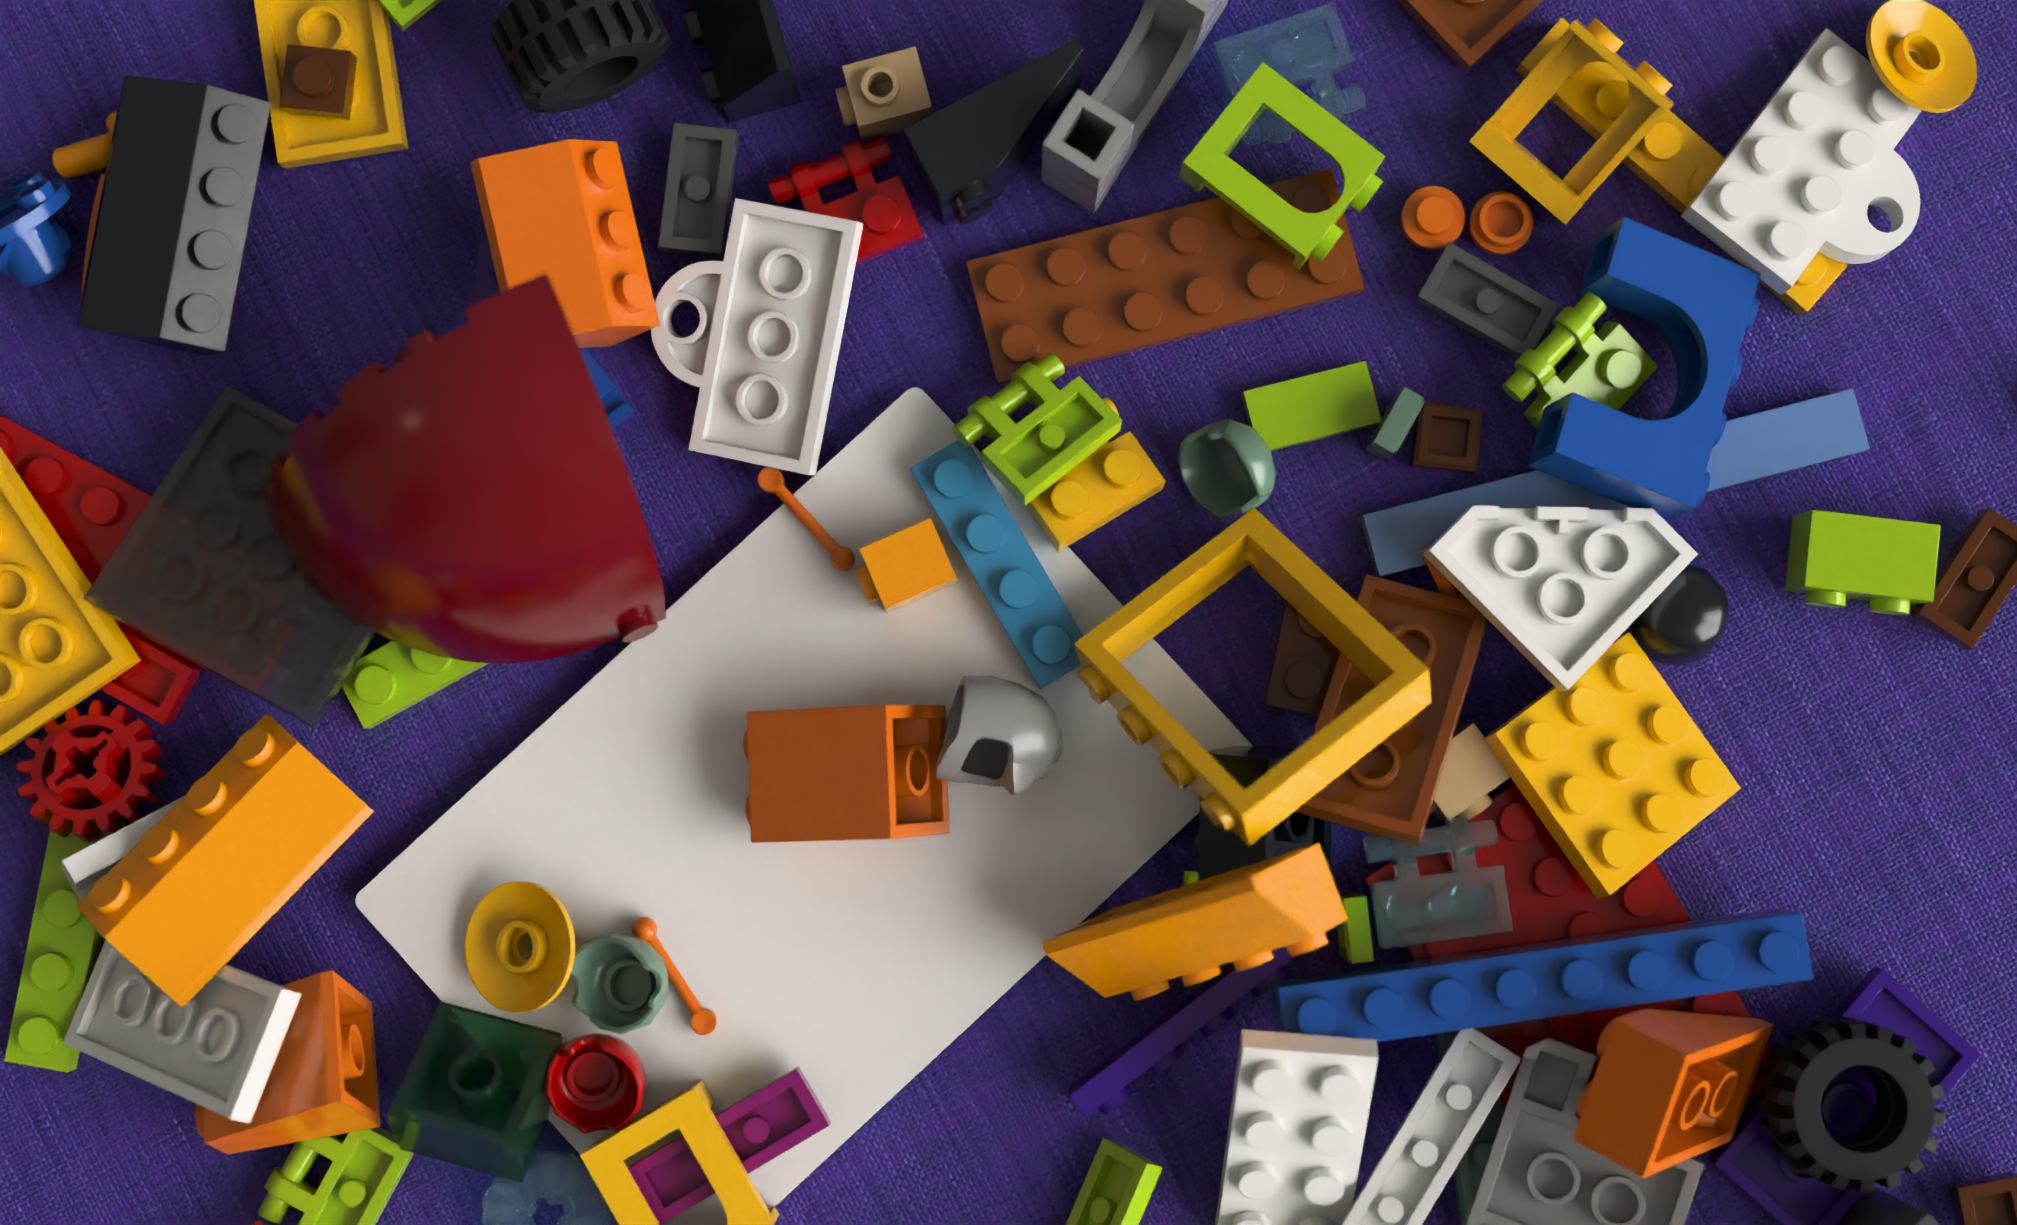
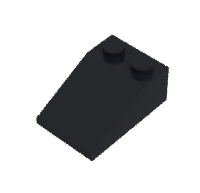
(981, 141)

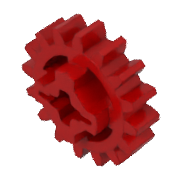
(62, 764)

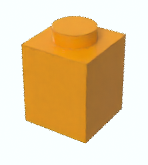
(905, 566)

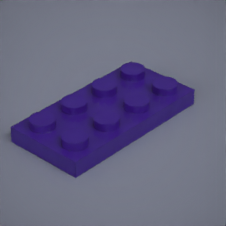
(1845, 1107)

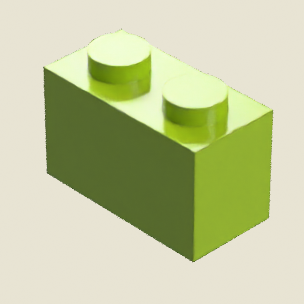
(1862, 559)

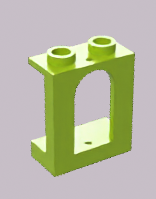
(1295, 230)

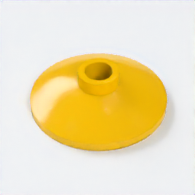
(1921, 55)
(500, 950)

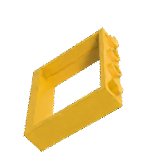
(1254, 541)

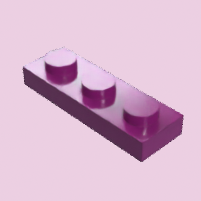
(756, 1127)

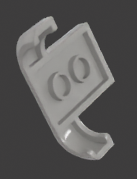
(1548, 1177)

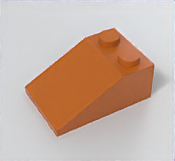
(1668, 1086)

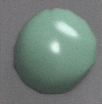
(1227, 468)
(619, 982)

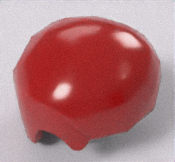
(595, 1083)

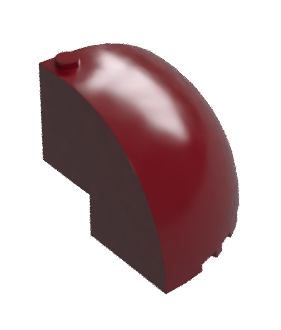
(473, 495)

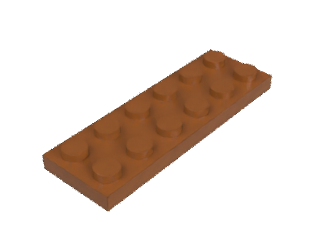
(1153, 281)

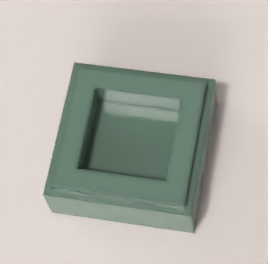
(1395, 424)

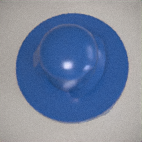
(30, 243)

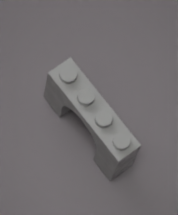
(1104, 129)

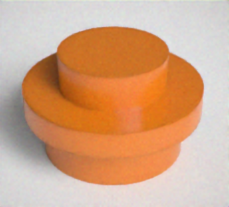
(1432, 217)
(1500, 223)

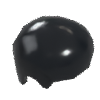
(1683, 619)

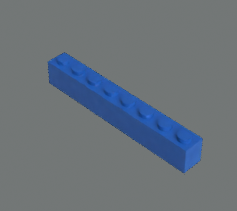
(1547, 978)

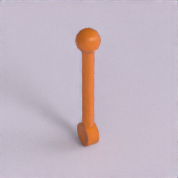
(772, 481)
(703, 1019)

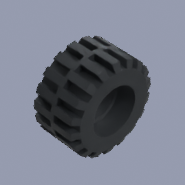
(577, 49)
(1901, 1113)

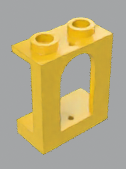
(1575, 48)
(709, 1144)

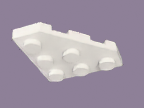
(1560, 576)

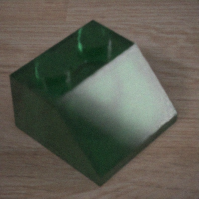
(476, 1092)

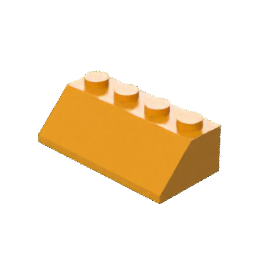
(223, 860)
(1204, 925)

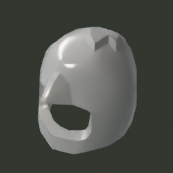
(998, 735)

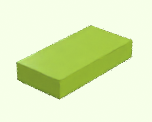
(1313, 406)

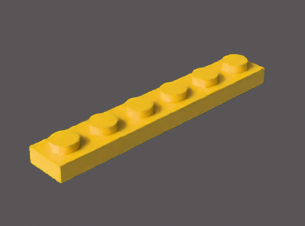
(1666, 158)

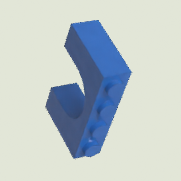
(1702, 313)

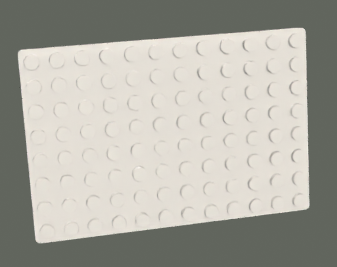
(803, 949)

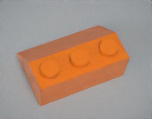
(569, 216)

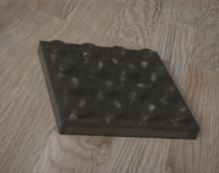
(216, 580)

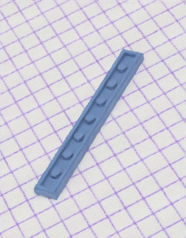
(1747, 451)

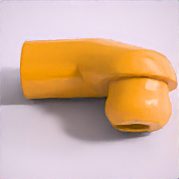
(85, 155)

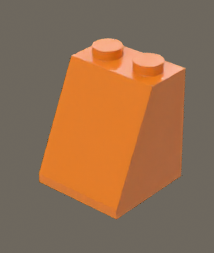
(845, 773)
(320, 1078)

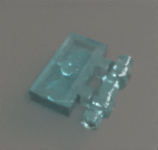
(1301, 51)
(1444, 903)

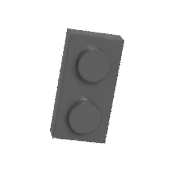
(698, 190)
(1486, 302)

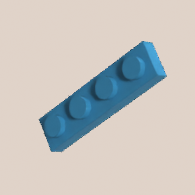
(1001, 561)

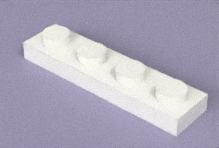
(1435, 1132)

